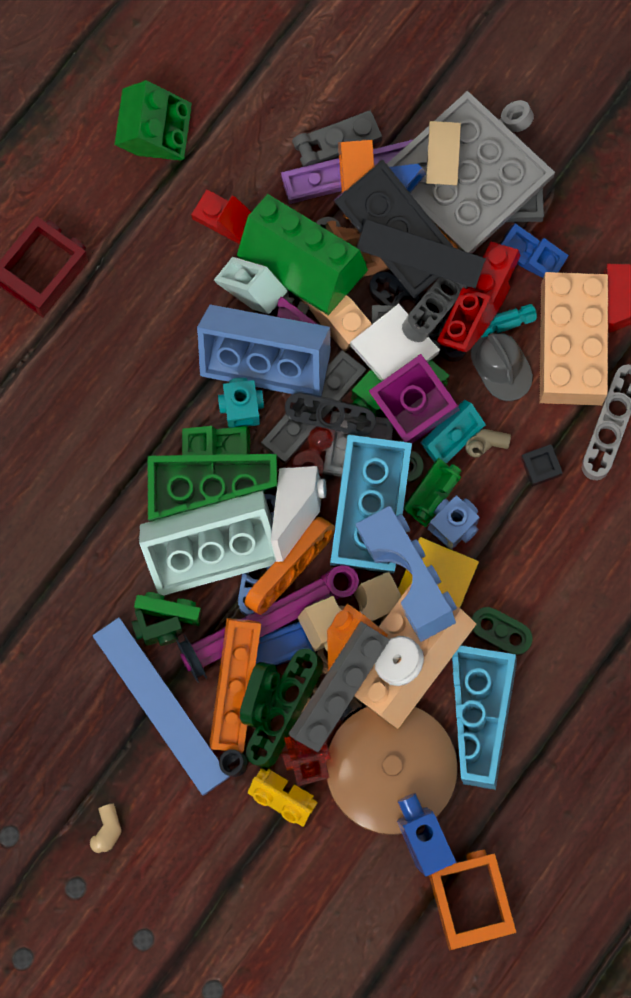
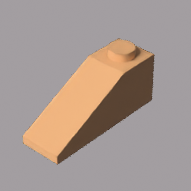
(344, 321)

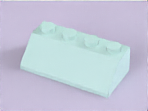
(208, 543)

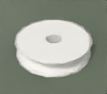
(407, 668)

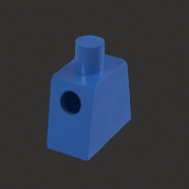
(430, 847)

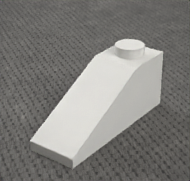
(295, 506)

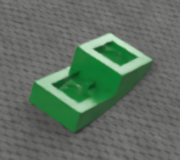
(215, 441)

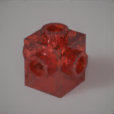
(305, 762)

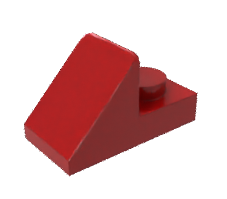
(222, 215)

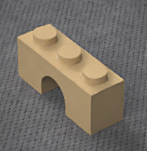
(375, 601)

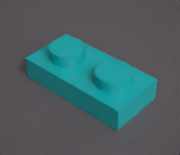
(453, 433)

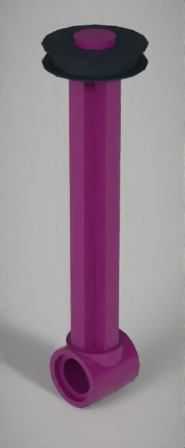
(281, 613)

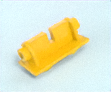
(268, 791)

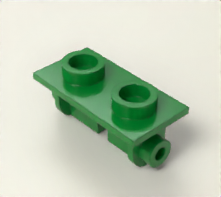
(432, 491)

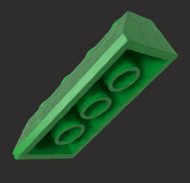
(301, 254)

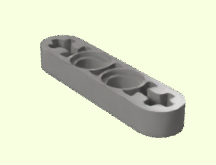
(608, 421)

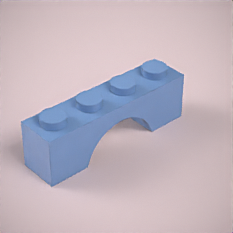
(424, 604)

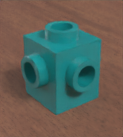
(241, 402)

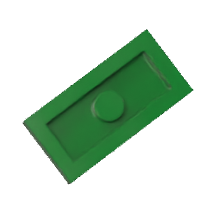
(155, 605)

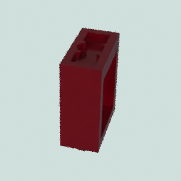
(23, 292)

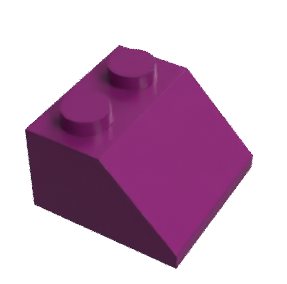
(414, 399)

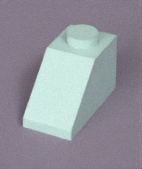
(251, 284)

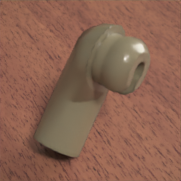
(484, 440)

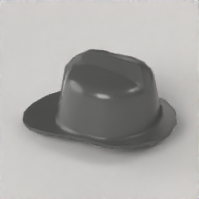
(502, 366)

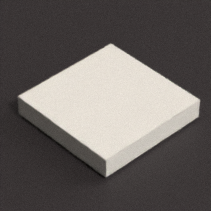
(386, 346)

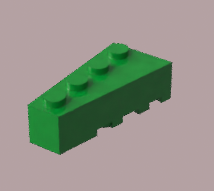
(197, 481)

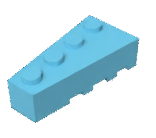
(482, 707)

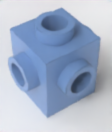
(452, 532)

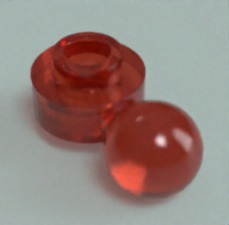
(319, 440)

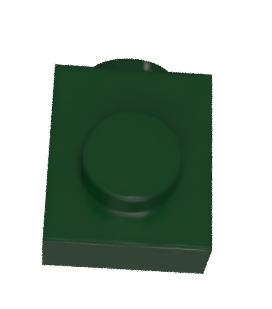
(162, 632)

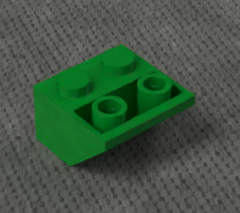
(153, 122)

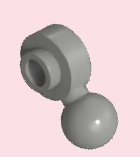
(517, 116)

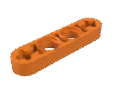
(283, 573)

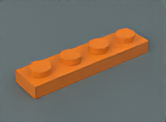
(236, 666)

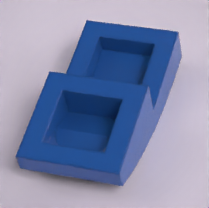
(536, 254)

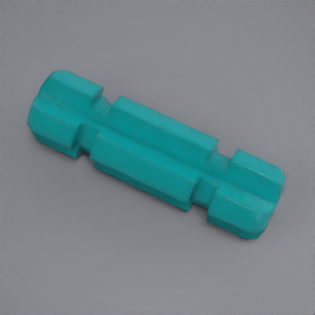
(511, 319)

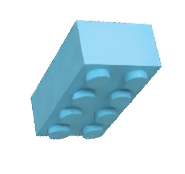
(371, 480)

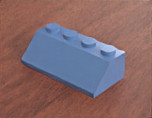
(263, 348)

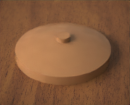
(381, 764)

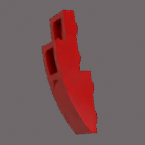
(479, 306)

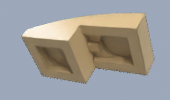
(443, 153)

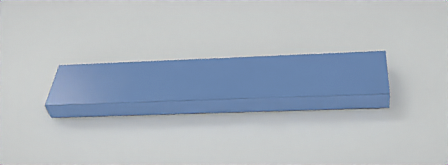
(160, 706)

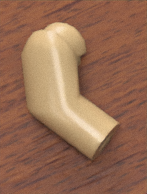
(109, 831)

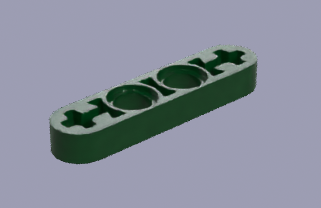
(290, 710)

